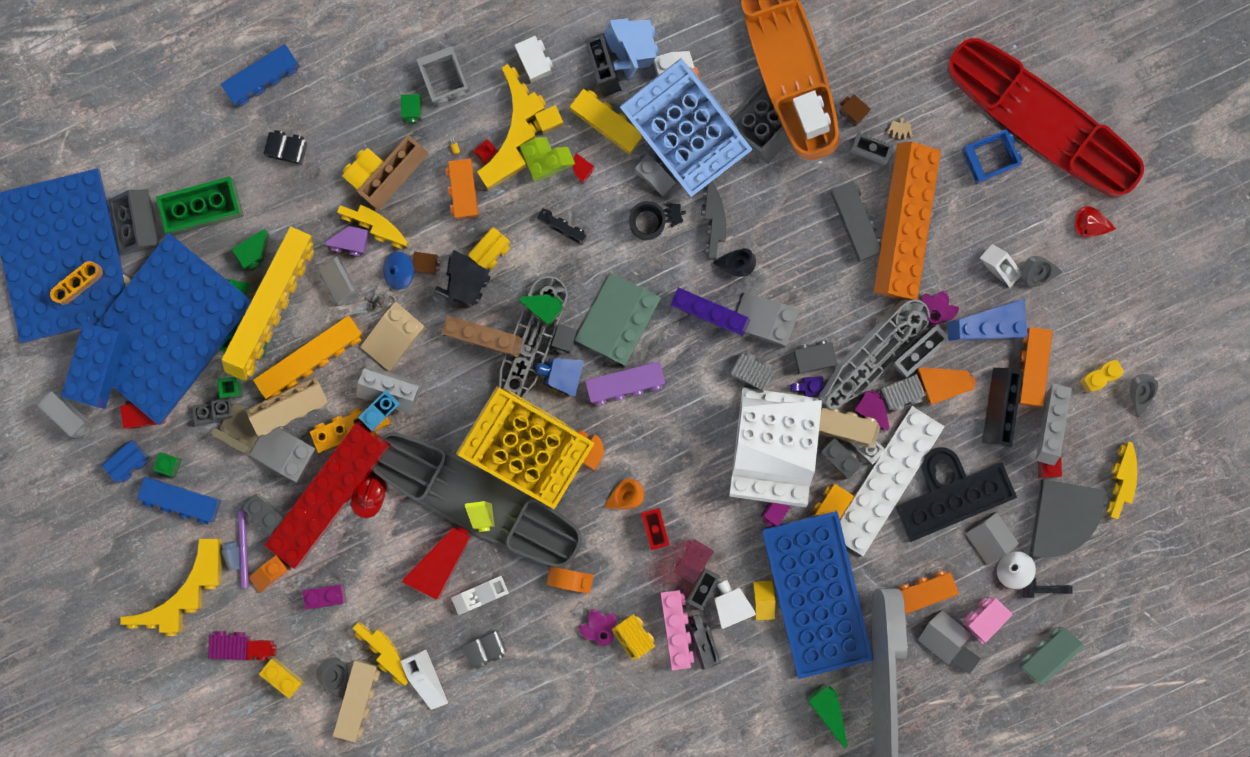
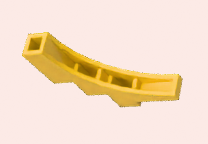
(508, 159)
(169, 616)

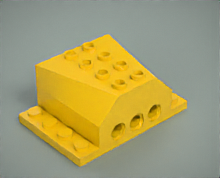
(525, 447)

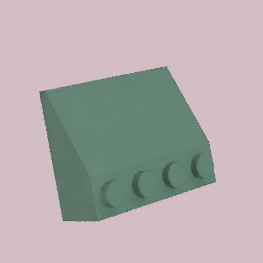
(618, 319)

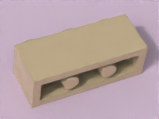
(849, 427)

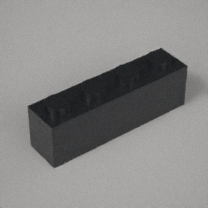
(1002, 407)

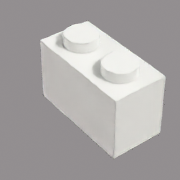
(533, 58)
(811, 114)

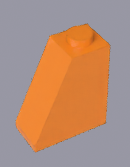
(944, 383)

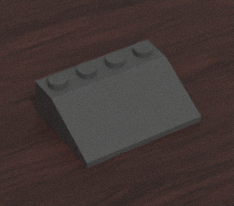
(760, 125)

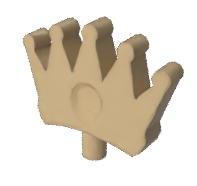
(900, 128)

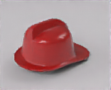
(369, 496)

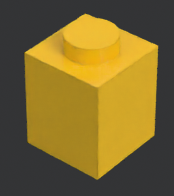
(548, 120)

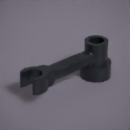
(1028, 591)

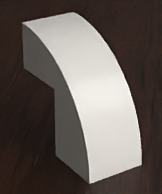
(479, 595)

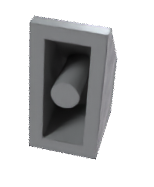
(654, 175)

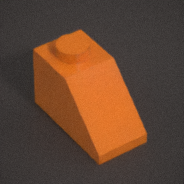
(269, 573)

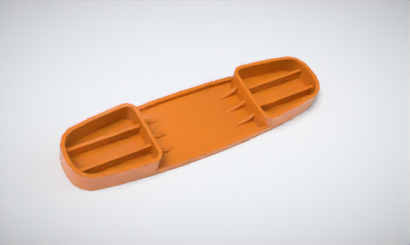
(791, 69)

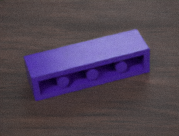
(710, 312)

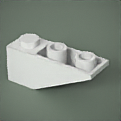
(424, 679)

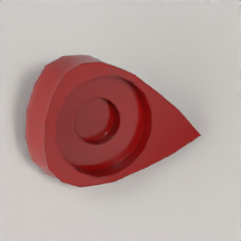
(1092, 222)

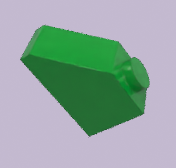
(252, 250)
(543, 306)

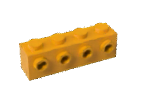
(331, 435)

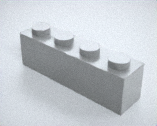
(1053, 424)

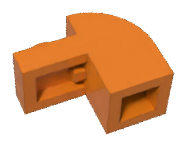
(596, 453)
(569, 579)

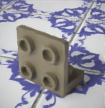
(237, 430)

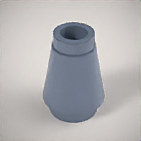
(231, 554)

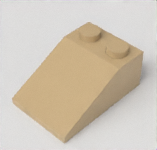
(393, 336)

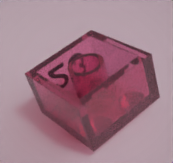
(692, 561)

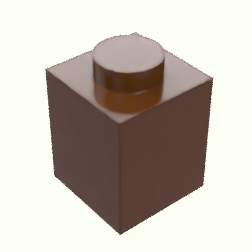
(854, 109)
(426, 263)

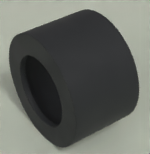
(647, 206)

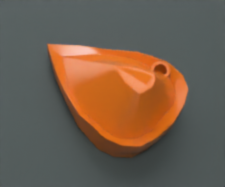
(626, 495)

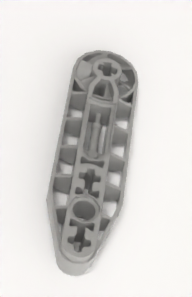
(528, 353)
(877, 354)

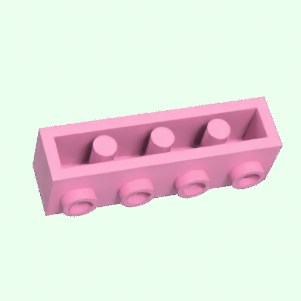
(675, 629)

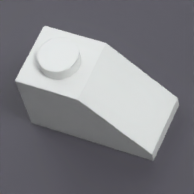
(664, 61)
(1001, 265)

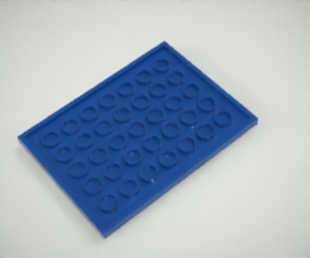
(47, 236)
(175, 324)

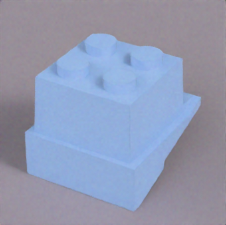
(632, 44)

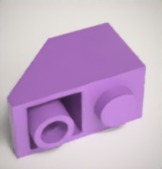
(351, 240)

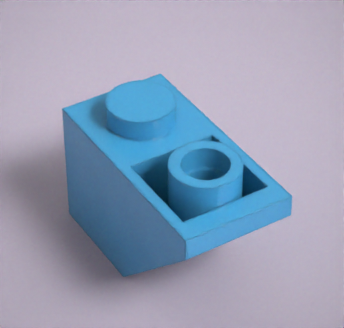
(379, 410)

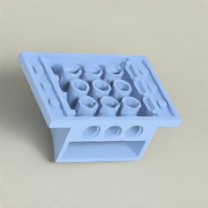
(686, 127)

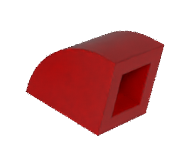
(582, 168)

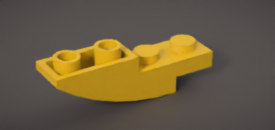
(381, 227)
(1126, 473)
(390, 657)

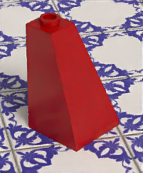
(437, 567)

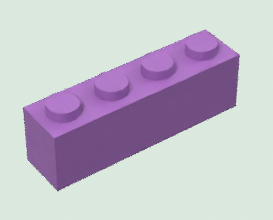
(625, 382)

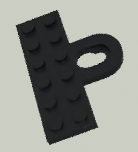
(955, 501)

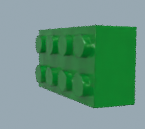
(199, 206)

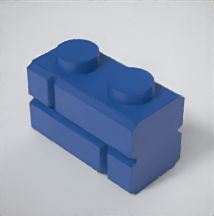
(125, 462)

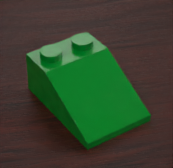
(828, 708)

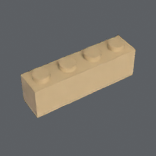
(286, 406)
(355, 701)

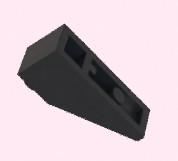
(603, 66)

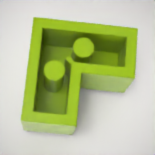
(543, 160)

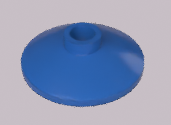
(398, 270)

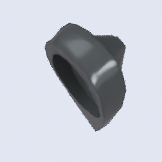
(1038, 271)
(1142, 391)
(333, 677)

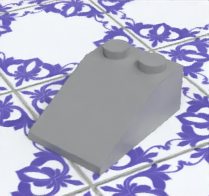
(768, 319)
(284, 453)

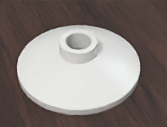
(1019, 578)

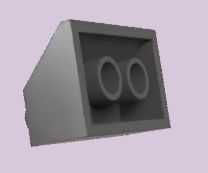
(133, 221)

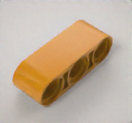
(85, 282)

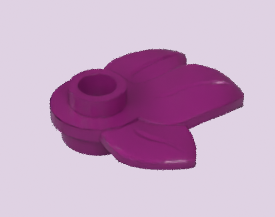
(940, 306)
(597, 624)

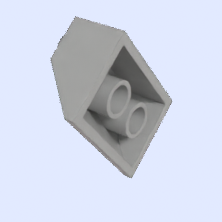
(375, 381)

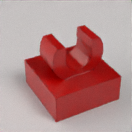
(485, 152)

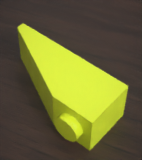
(480, 515)

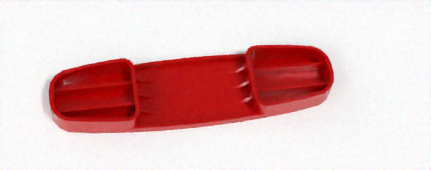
(1044, 118)

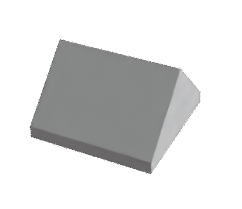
(992, 538)
(944, 637)

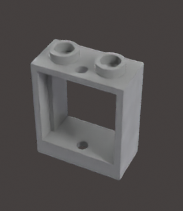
(437, 58)
(66, 415)

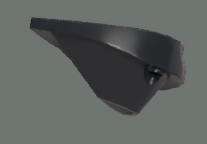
(737, 263)

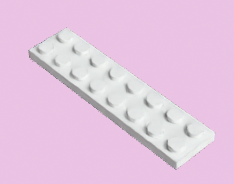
(888, 479)

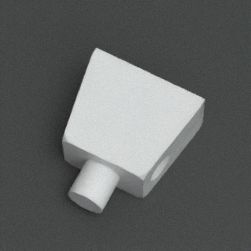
(732, 605)

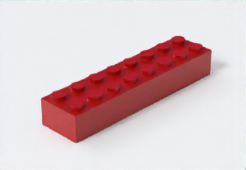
(327, 495)

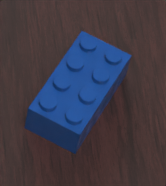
(94, 365)

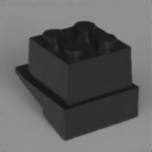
(464, 280)

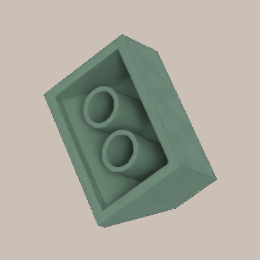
(1050, 655)

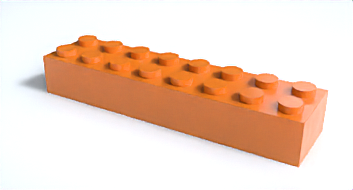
(907, 221)

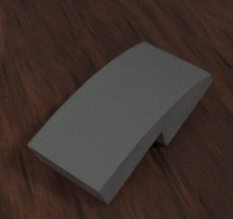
(213, 412)

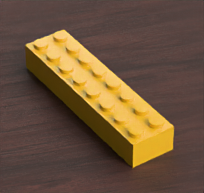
(268, 304)

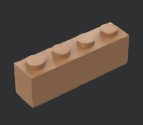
(393, 172)
(482, 336)

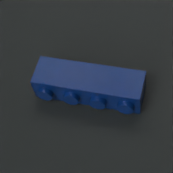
(260, 75)
(178, 499)

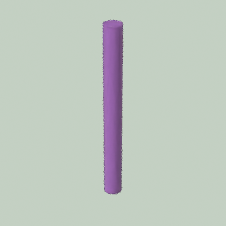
(243, 549)

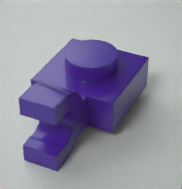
(811, 386)

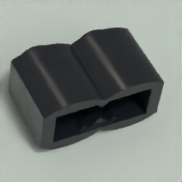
(285, 147)

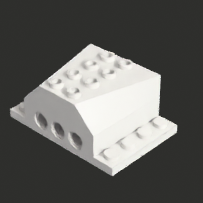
(775, 447)

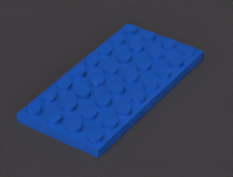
(817, 594)

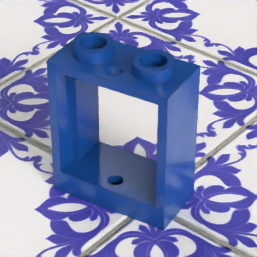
(974, 164)

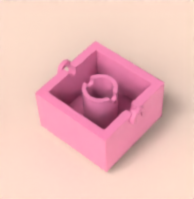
(987, 619)

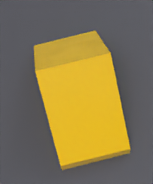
(764, 600)

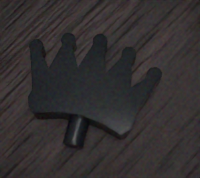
(675, 213)

